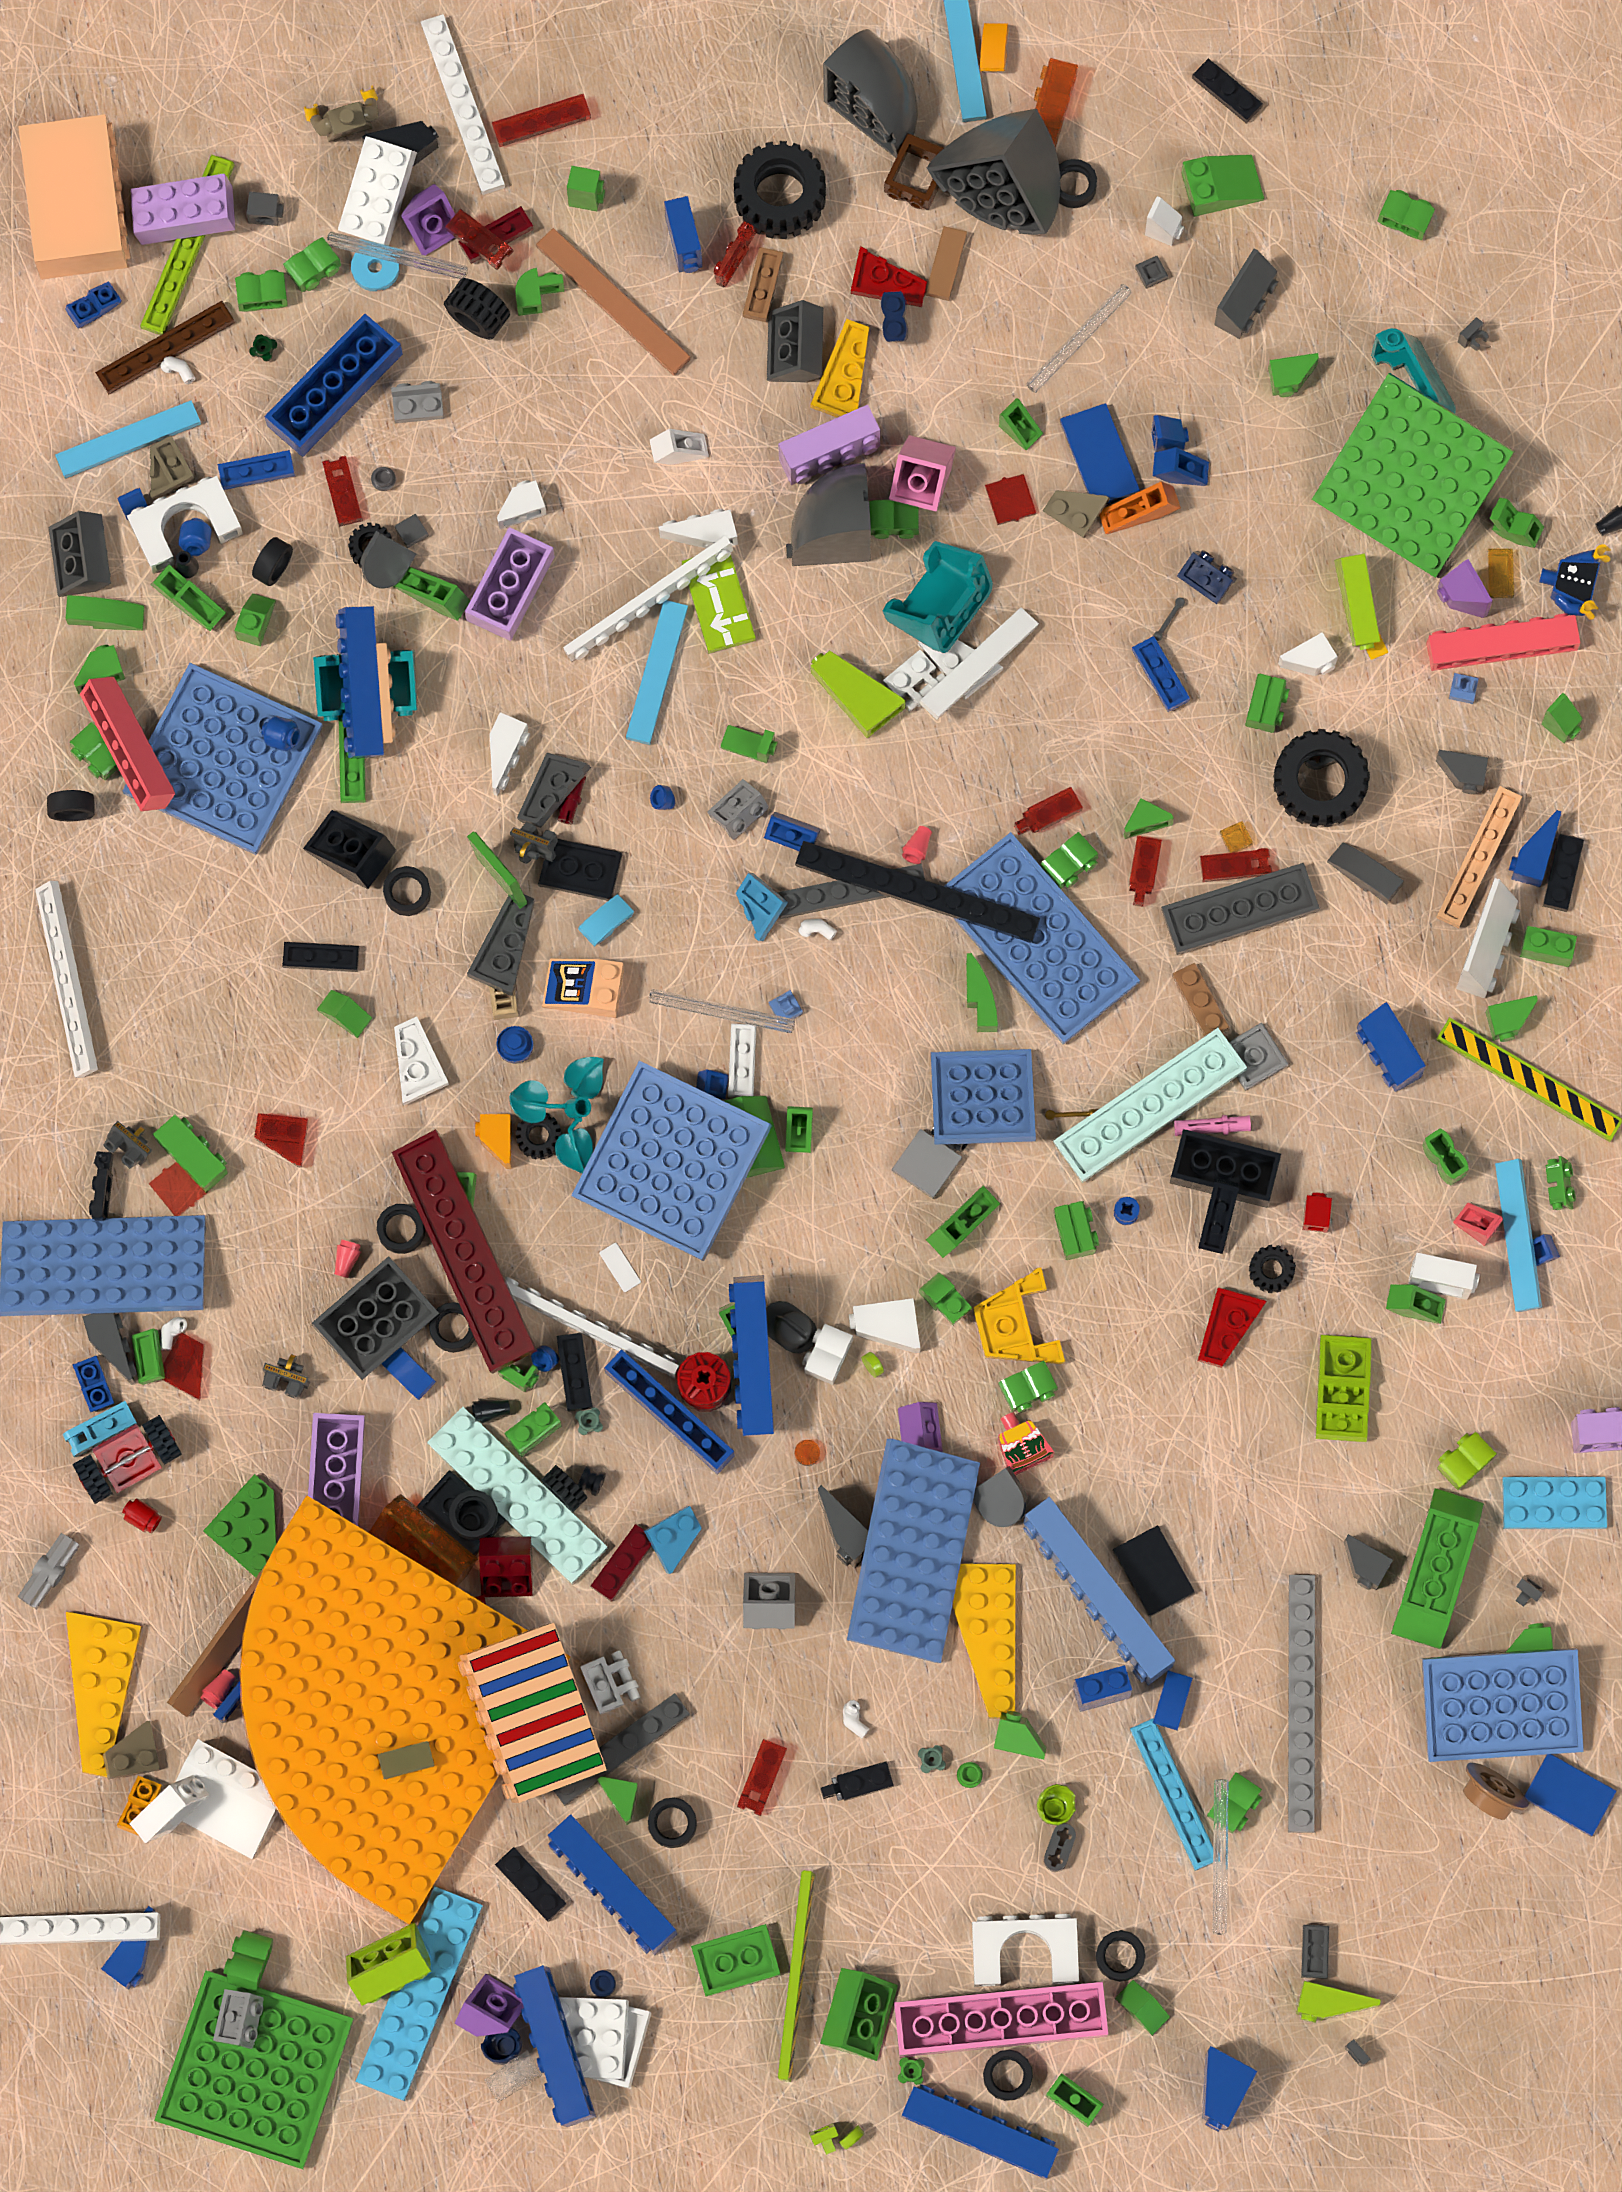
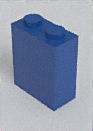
(683, 234)
(1102, 1688)

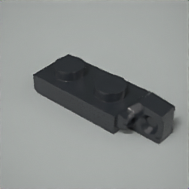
(102, 1186)
(859, 1782)

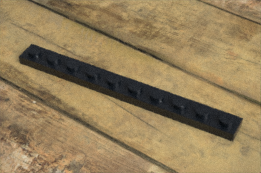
(917, 892)

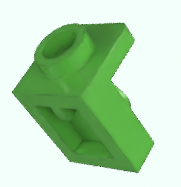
(514, 1376)

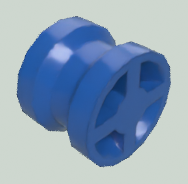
(1124, 1215)

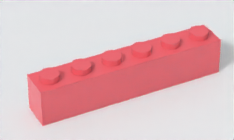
(1503, 642)
(127, 743)

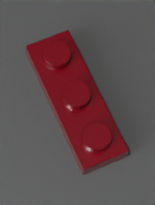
(506, 228)
(622, 1563)

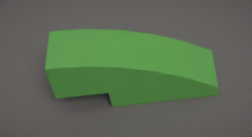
(188, 598)
(104, 613)
(980, 996)

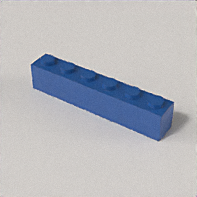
(360, 682)
(669, 1412)
(554, 2046)
(980, 2132)

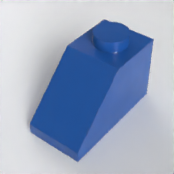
(1168, 433)
(1180, 467)

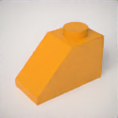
(495, 1136)

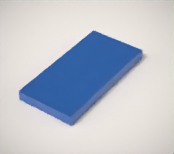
(1099, 453)

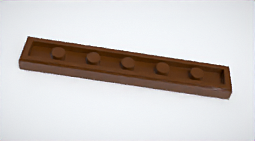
(168, 344)

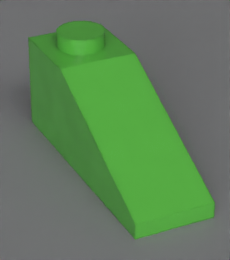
(434, 593)
(962, 1222)

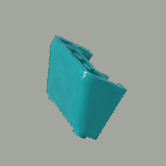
(1406, 350)
(943, 598)
(329, 684)

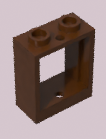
(897, 191)

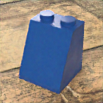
(1224, 2088)

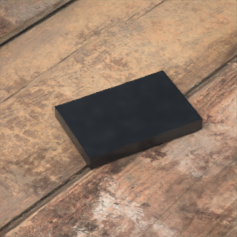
(582, 870)
(471, 1515)
(1153, 1571)

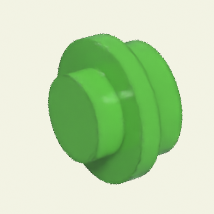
(969, 1775)

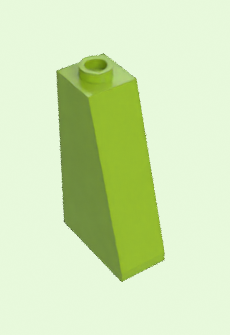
(1357, 600)
(856, 693)

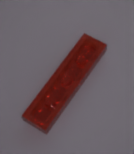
(541, 120)

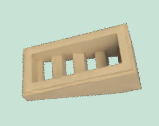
(503, 1013)

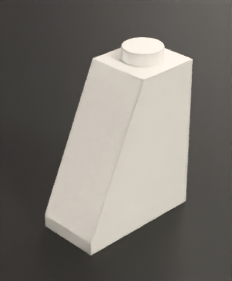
(888, 1323)

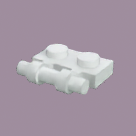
(911, 674)
(603, 1686)

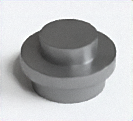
(383, 478)

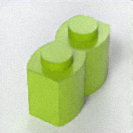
(1466, 1460)

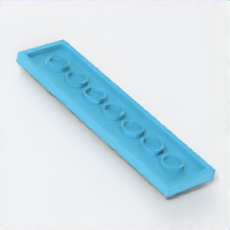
(416, 2007)

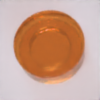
(807, 1452)

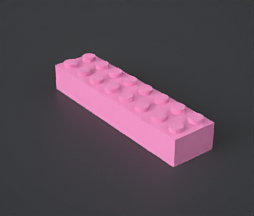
(1001, 2019)

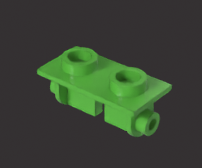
(1562, 1193)

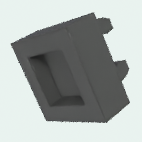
(1471, 332)
(1528, 1589)

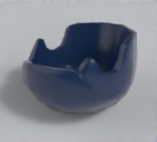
(502, 2047)

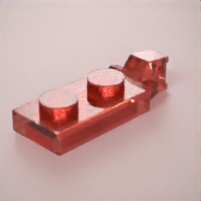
(734, 254)
(1049, 812)
(1144, 868)

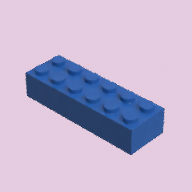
(333, 385)
(753, 1355)
(612, 1884)

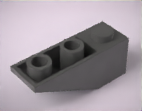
(107, 1340)

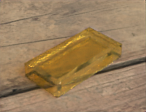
(1500, 573)

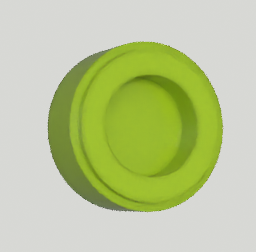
(872, 1364)
(851, 2137)

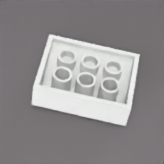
(1488, 941)
(237, 1803)

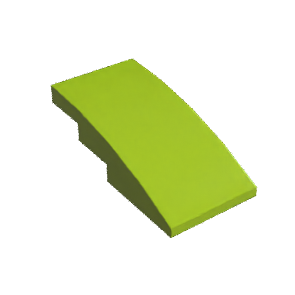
(1343, 1388)

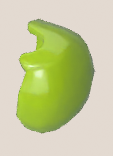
(1056, 1804)

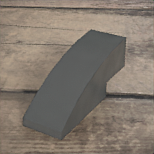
(1366, 872)

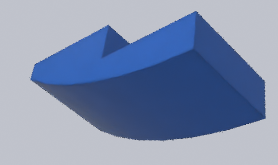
(94, 305)
(409, 1373)
(93, 1383)
(1172, 1700)

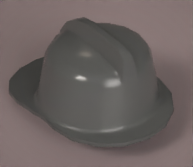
(790, 1327)

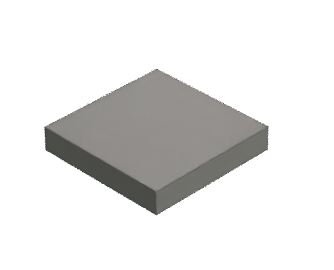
(1259, 1055)
(926, 1164)

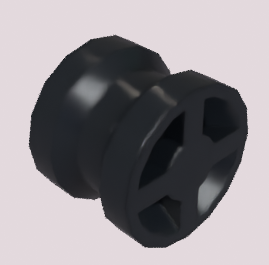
(591, 1480)

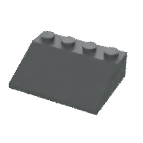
(374, 1318)

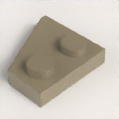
(167, 468)
(1076, 509)
(132, 1754)

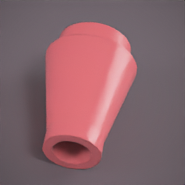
(916, 847)
(346, 1257)
(218, 1689)

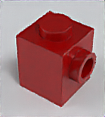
(1317, 1213)

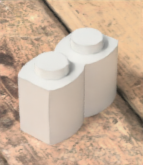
(827, 1354)

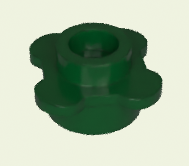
(260, 341)

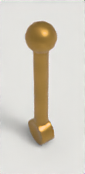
(1050, 1114)

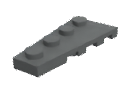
(503, 947)

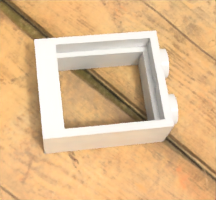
(1443, 1276)
(169, 1808)

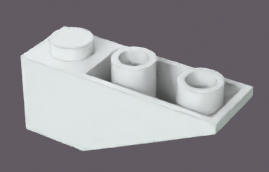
(701, 530)
(505, 742)

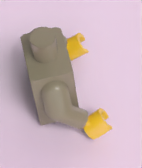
(345, 119)

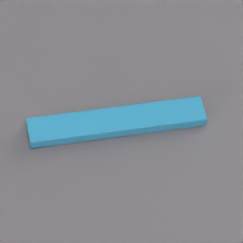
(965, 60)
(128, 439)
(657, 672)
(1518, 1235)
(1173, 1794)

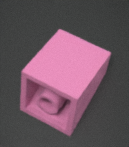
(922, 472)

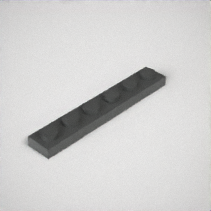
(834, 895)
(629, 1743)

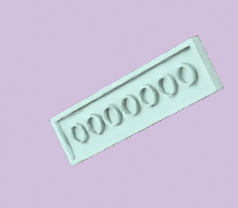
(1150, 1105)
(517, 1495)

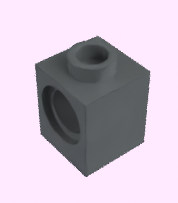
(264, 208)

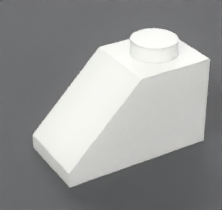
(1163, 222)
(678, 447)
(521, 505)
(1310, 657)

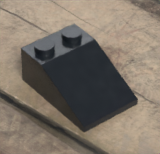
(350, 848)

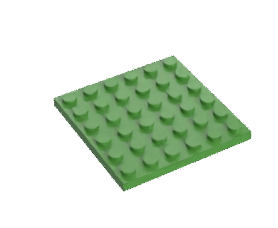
(1413, 475)
(259, 2096)

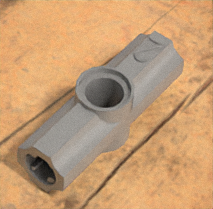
(48, 1571)

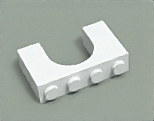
(204, 497)
(1057, 1933)

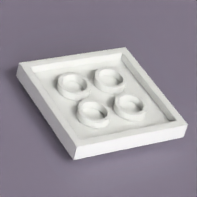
(598, 2034)

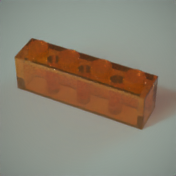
(1055, 94)

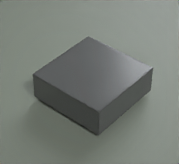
(1151, 272)
(411, 530)
(1357, 2053)

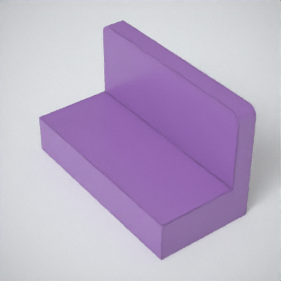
(920, 1425)

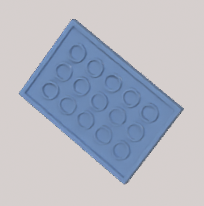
(1502, 1705)

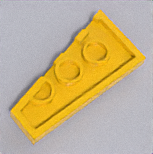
(842, 379)

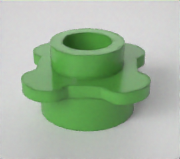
(916, 2076)

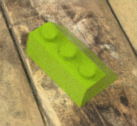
(387, 1964)

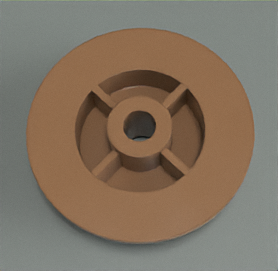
(1492, 1792)

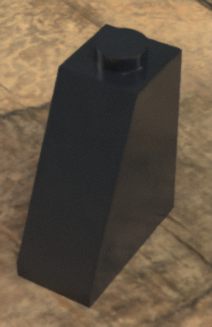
(411, 136)

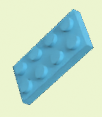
(1554, 1503)

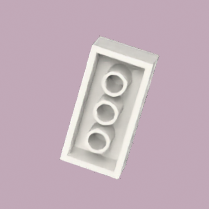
(377, 191)

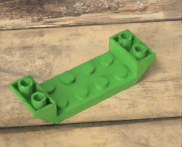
(1438, 1569)

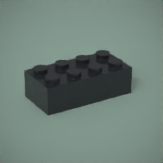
(1206, 1157)

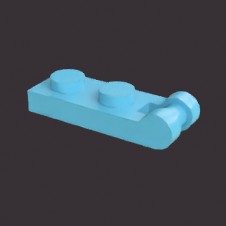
(100, 1428)

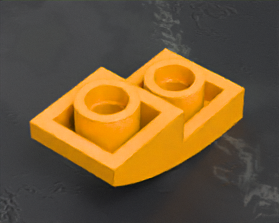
(994, 47)
(140, 1796)

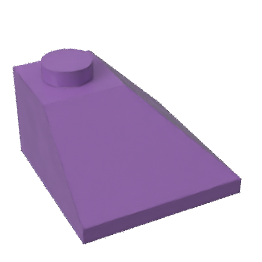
(427, 218)
(1465, 591)
(489, 2008)

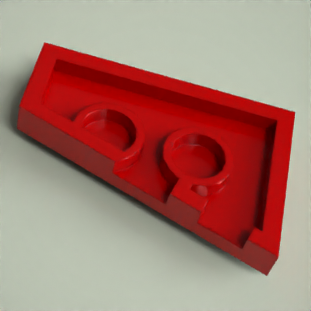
(875, 276)
(1227, 1324)

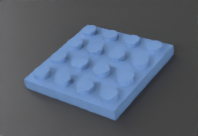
(983, 1096)

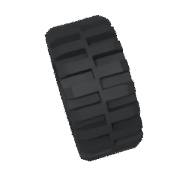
(787, 161)
(1321, 744)

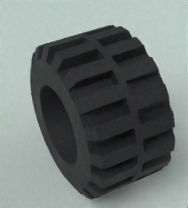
(477, 308)

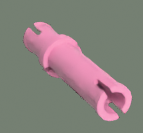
(1214, 1125)

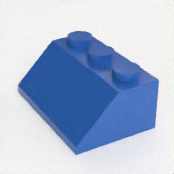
(1390, 1048)

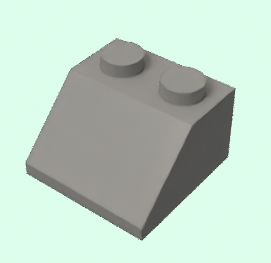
(769, 1600)

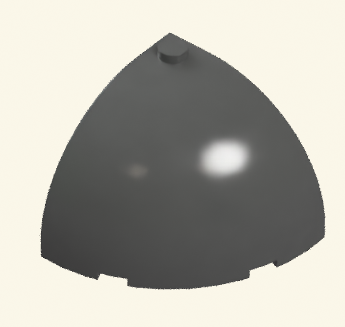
(871, 90)
(1003, 173)
(833, 520)

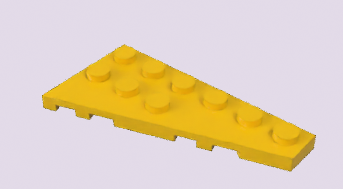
(987, 1624)
(101, 1674)

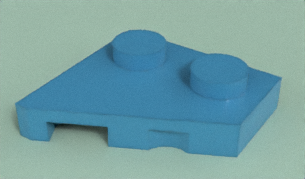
(760, 904)
(673, 1537)

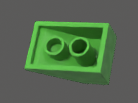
(1221, 183)

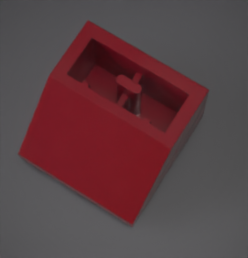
(506, 1566)

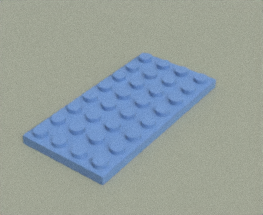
(1068, 968)
(102, 1265)
(913, 1551)

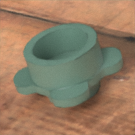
(583, 1416)
(934, 1752)

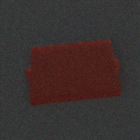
(1010, 499)
(177, 1189)

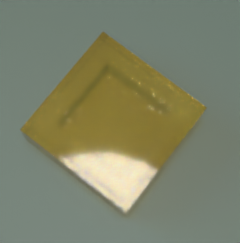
(1236, 837)

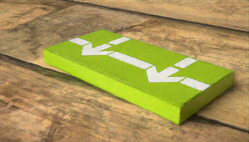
(721, 607)

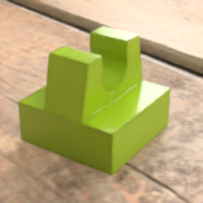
(824, 2136)

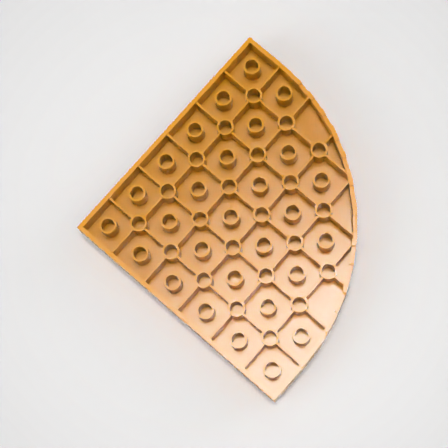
(352, 1660)

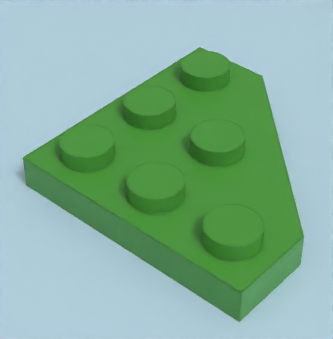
(247, 1526)

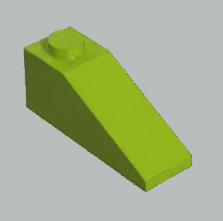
(1327, 2002)

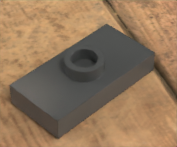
(1315, 1951)

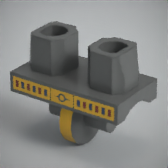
(532, 846)
(130, 1142)
(295, 1381)

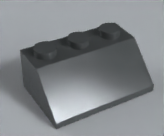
(1246, 295)
(795, 343)
(79, 554)

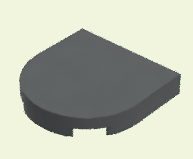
(385, 561)
(1001, 1499)

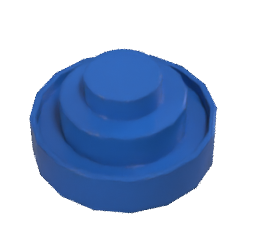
(514, 1044)

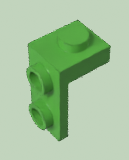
(749, 743)

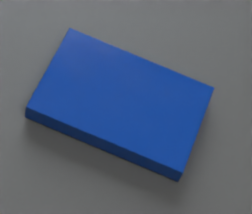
(1569, 1794)

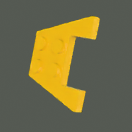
(1005, 1327)

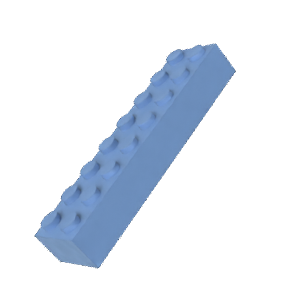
(1098, 1591)

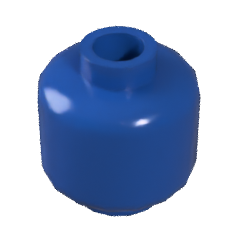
(195, 536)
(280, 733)

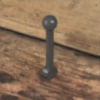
(1179, 603)

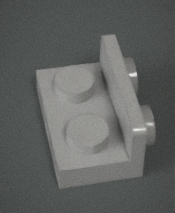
(417, 402)
(738, 809)
(238, 2018)

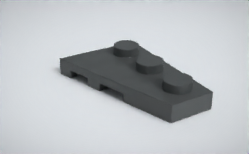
(550, 788)

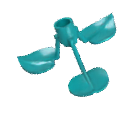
(530, 1101)

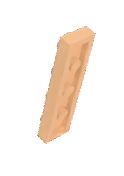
(385, 683)

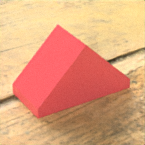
(1478, 1223)

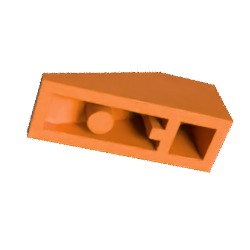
(1140, 508)

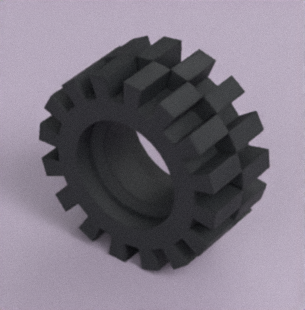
(362, 535)
(538, 1150)
(1279, 1255)
(564, 1488)

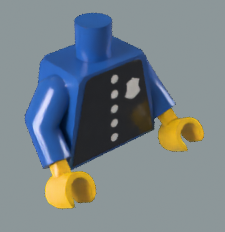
(1575, 581)

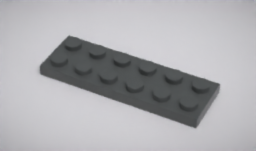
(1240, 908)

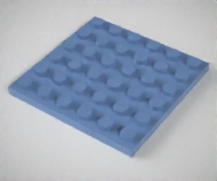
(219, 759)
(671, 1160)

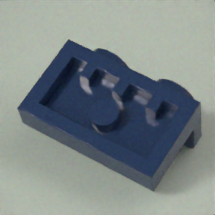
(1207, 576)

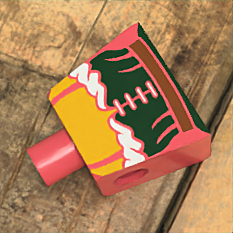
(1022, 1444)

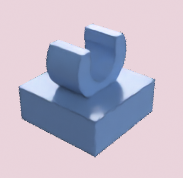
(1463, 688)
(786, 1006)

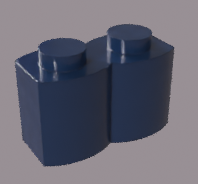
(894, 309)

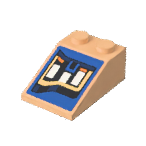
(584, 986)

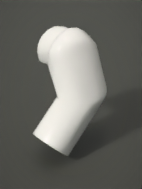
(172, 363)
(817, 925)
(171, 1330)
(851, 1719)

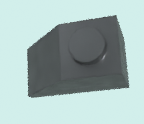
(1463, 770)
(1366, 1563)

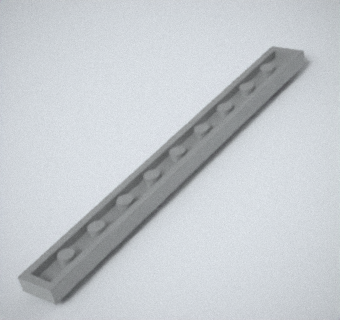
(1301, 1703)

